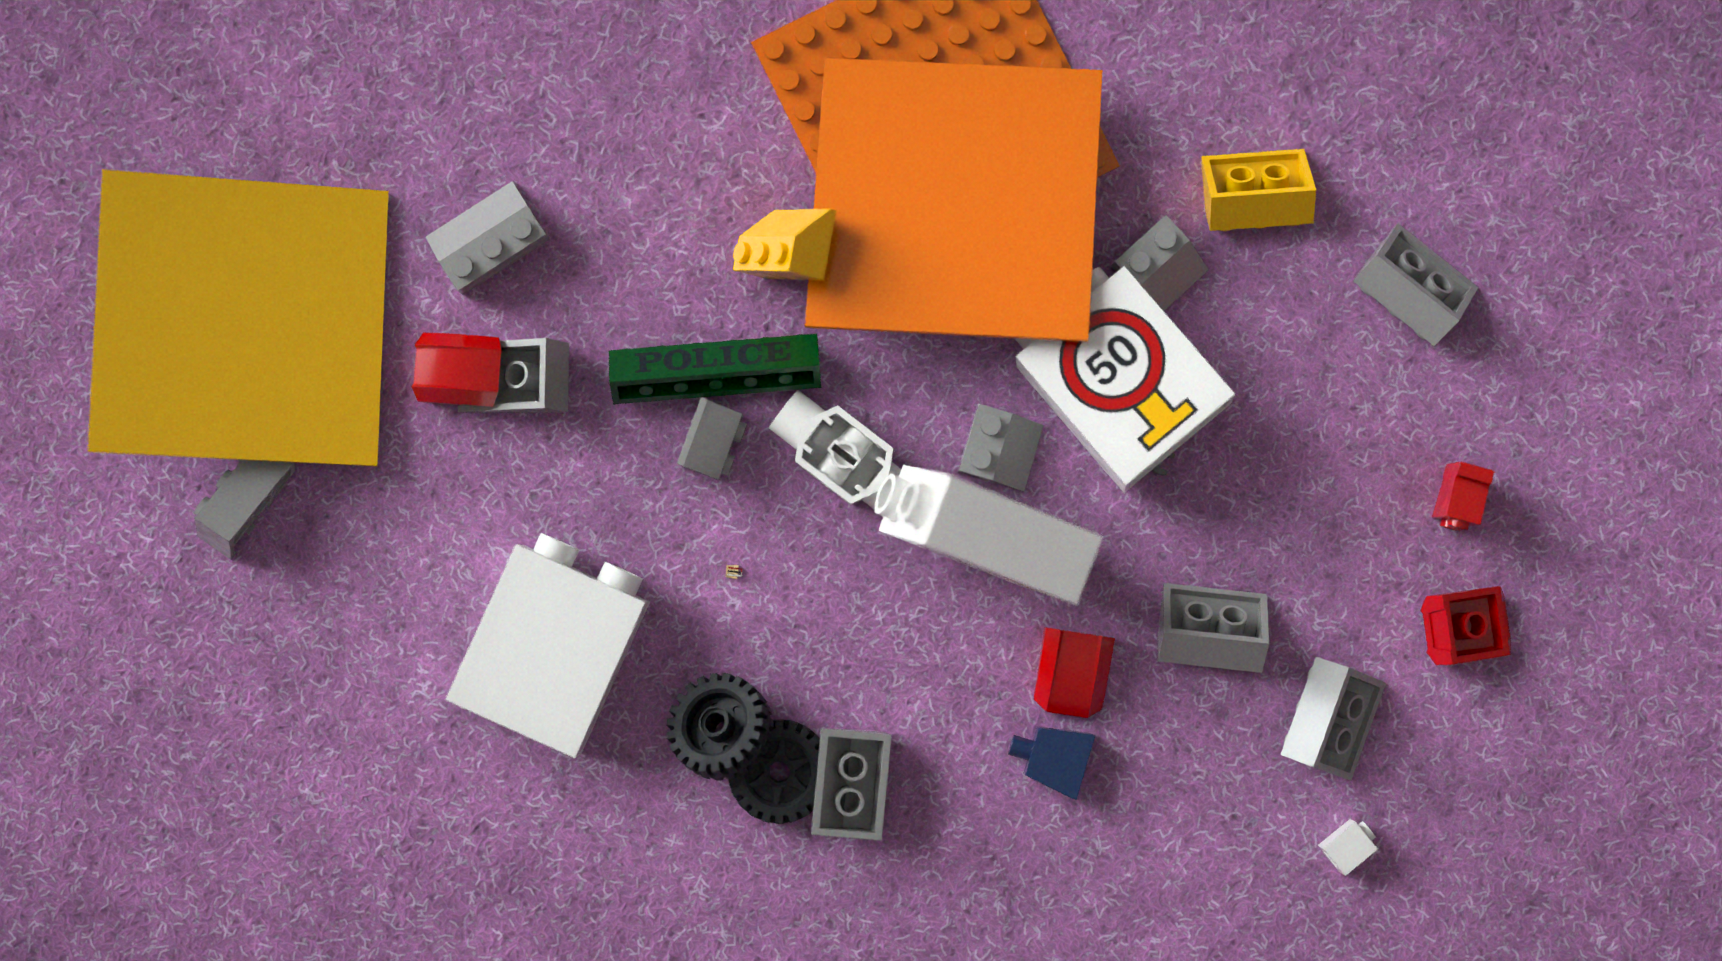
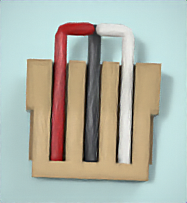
(732, 571)

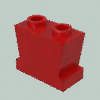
(1462, 495)

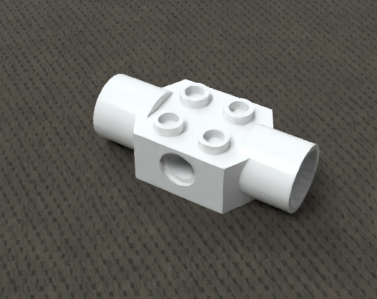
(835, 449)

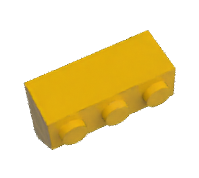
(1258, 190)
(787, 245)

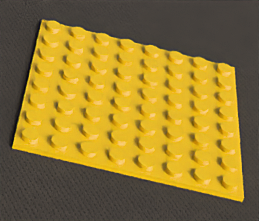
(238, 320)

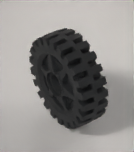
(740, 739)
(785, 799)

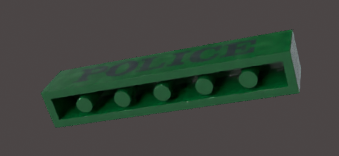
(714, 369)

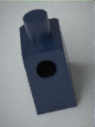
(1055, 757)

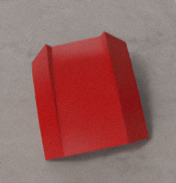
(457, 369)
(1466, 626)
(1073, 672)

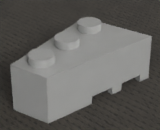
(239, 502)

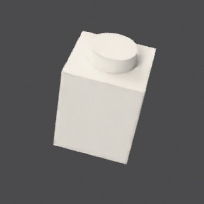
(1349, 846)

